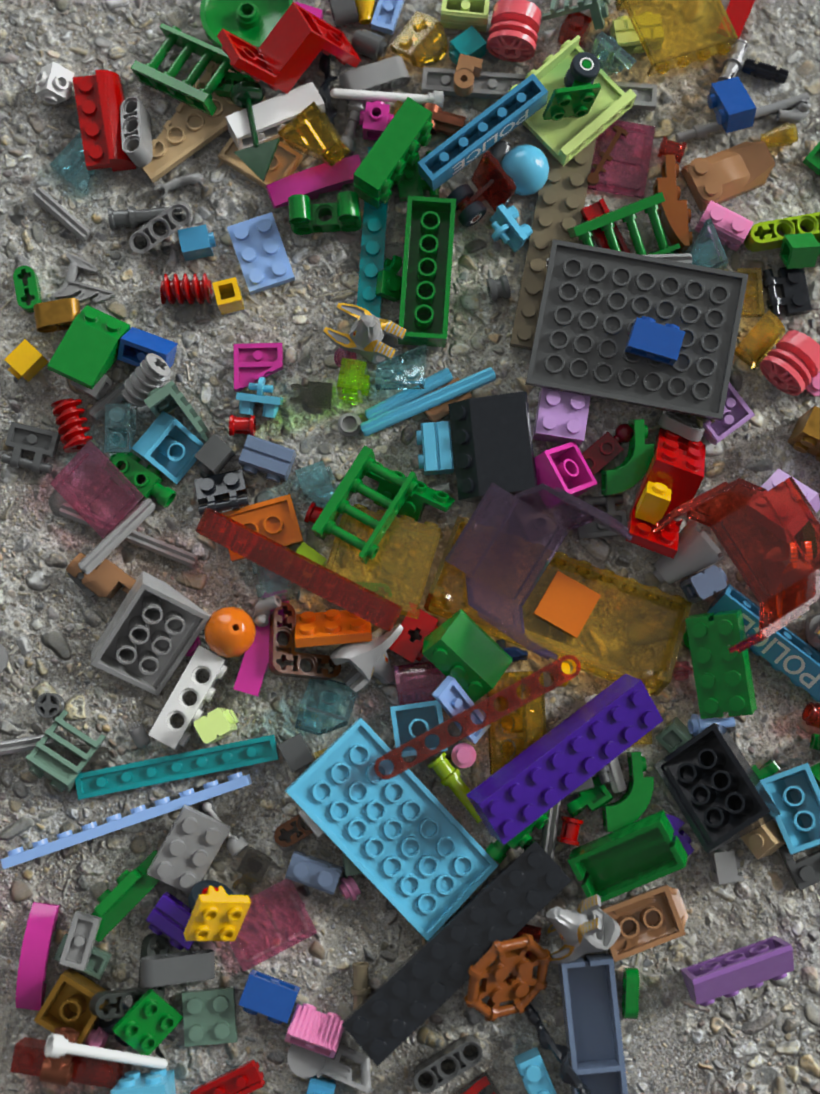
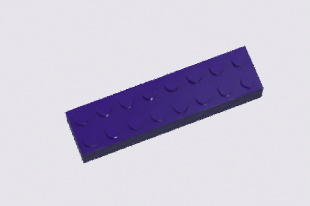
(564, 758)

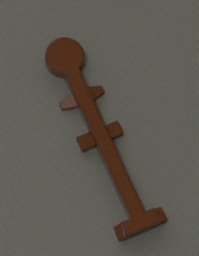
(593, 177)

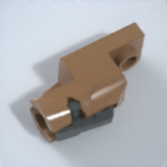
(102, 581)

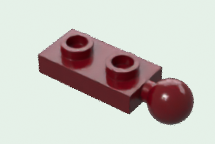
(607, 448)

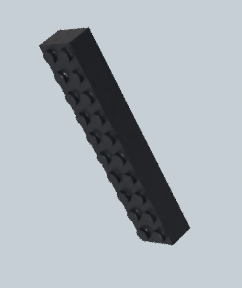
(444, 960)

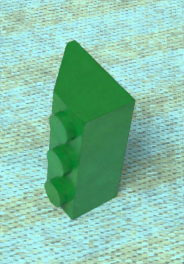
(466, 654)

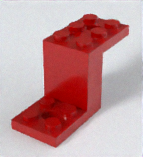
(288, 49)
(680, 467)

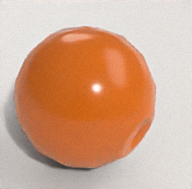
(230, 632)

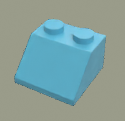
(169, 447)

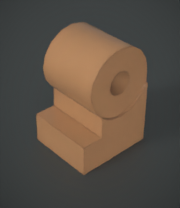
(464, 74)

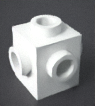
(54, 83)

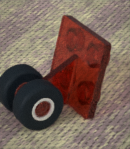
(493, 186)

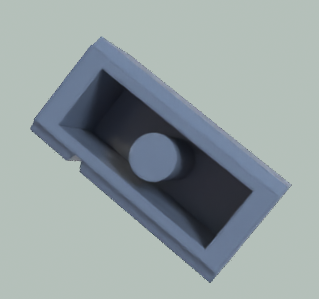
(267, 458)
(704, 584)
(314, 872)

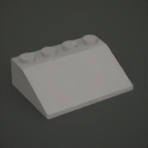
(149, 634)

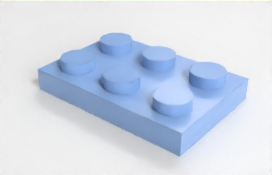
(261, 253)

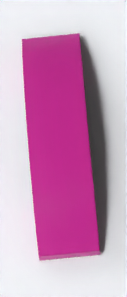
(35, 956)

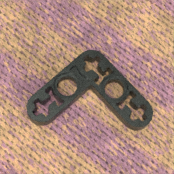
(118, 996)

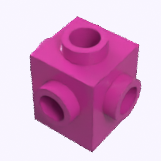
(375, 119)

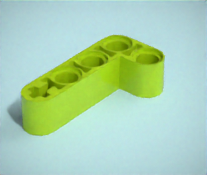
(790, 225)

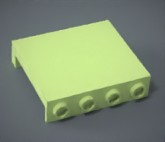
(572, 134)

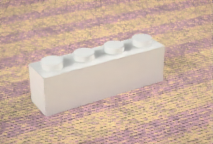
(272, 115)

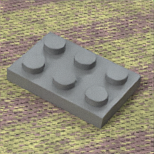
(188, 849)

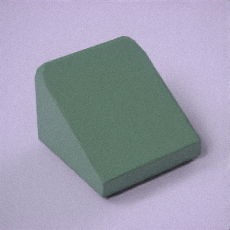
(674, 735)

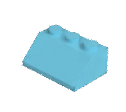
(798, 801)

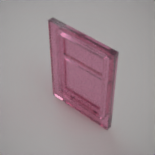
(630, 161)
(96, 489)
(272, 924)

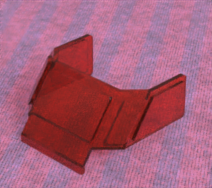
(770, 541)

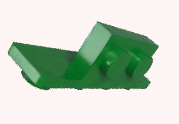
(413, 505)
(124, 897)

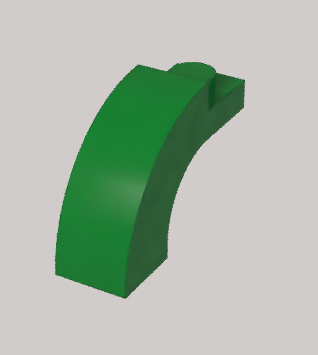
(633, 466)
(636, 798)

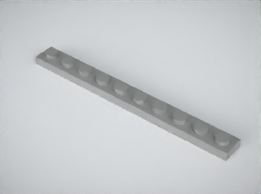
(496, 85)

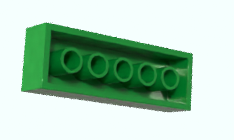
(427, 270)

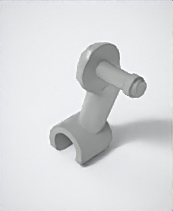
(181, 181)

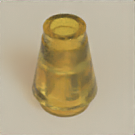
(781, 136)

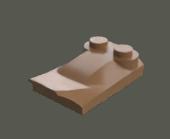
(728, 173)
(647, 920)

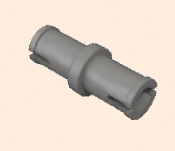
(735, 60)

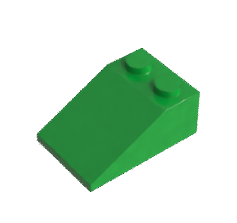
(88, 347)

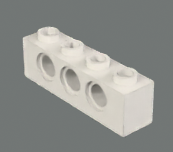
(163, 728)

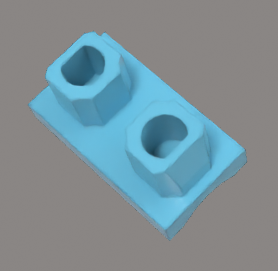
(508, 229)
(248, 400)

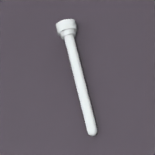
(435, 97)
(58, 1046)

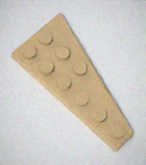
(189, 130)

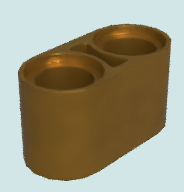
(56, 314)

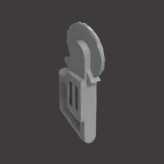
(309, 1063)

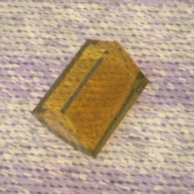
(760, 340)

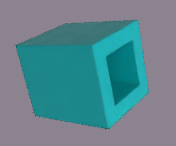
(467, 43)

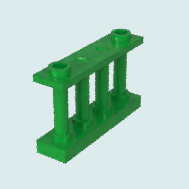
(184, 89)
(628, 215)
(353, 483)

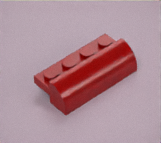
(99, 117)

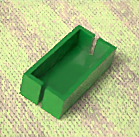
(393, 153)
(720, 677)
(628, 857)

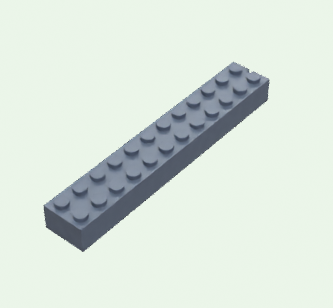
(593, 1023)

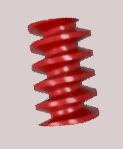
(186, 288)
(71, 424)

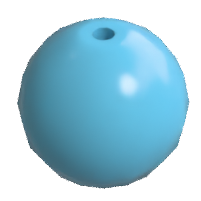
(527, 168)

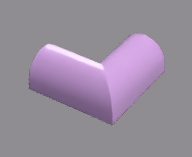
(735, 414)

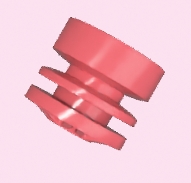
(514, 30)
(792, 363)

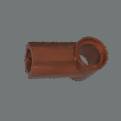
(444, 122)
(59, 1070)

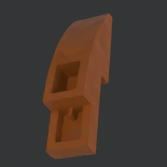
(673, 212)

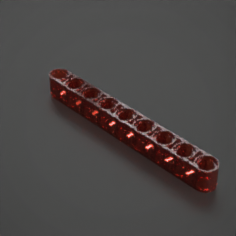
(299, 569)
(486, 705)

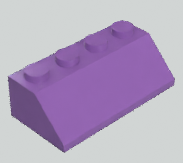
(738, 969)

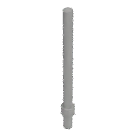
(700, 130)

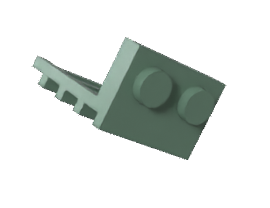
(597, 8)
(169, 398)
(53, 766)

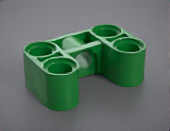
(306, 217)

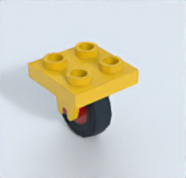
(215, 912)

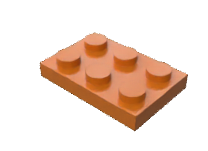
(271, 518)
(330, 628)

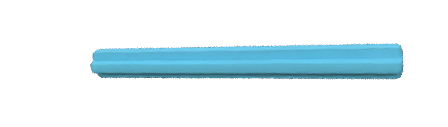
(428, 401)

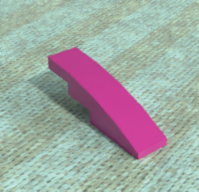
(313, 181)
(256, 661)

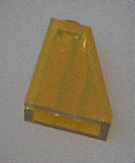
(315, 136)

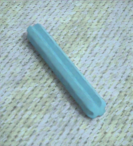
(408, 395)

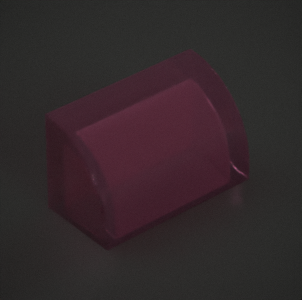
(417, 682)

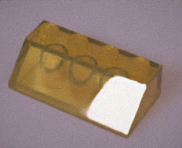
(517, 729)

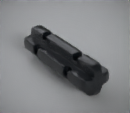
(765, 71)

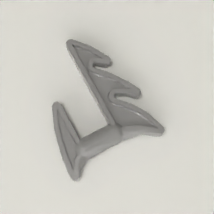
(72, 288)

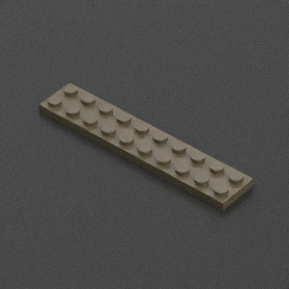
(555, 211)

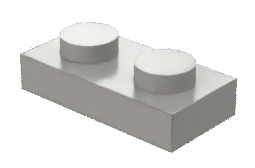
(80, 940)

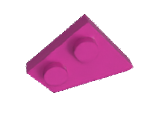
(255, 361)

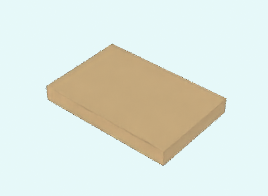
(282, 165)

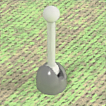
(235, 843)

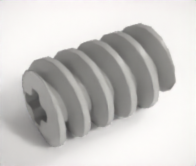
(149, 375)

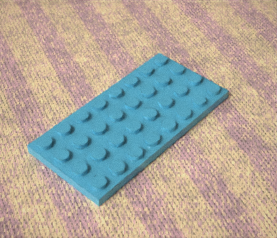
(392, 829)

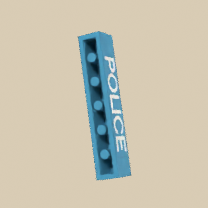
(483, 132)
(782, 649)

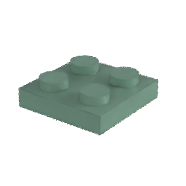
(209, 1016)

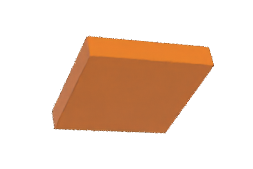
(567, 604)

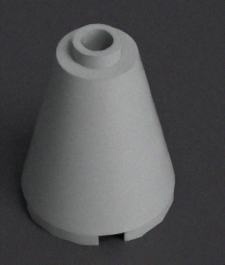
(694, 553)

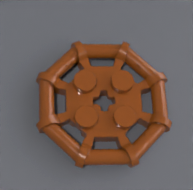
(508, 959)

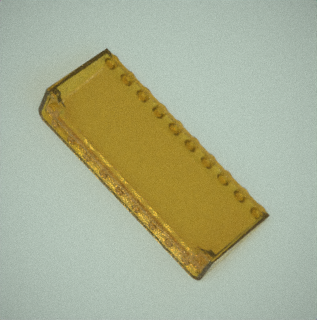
(628, 632)

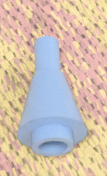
(697, 725)

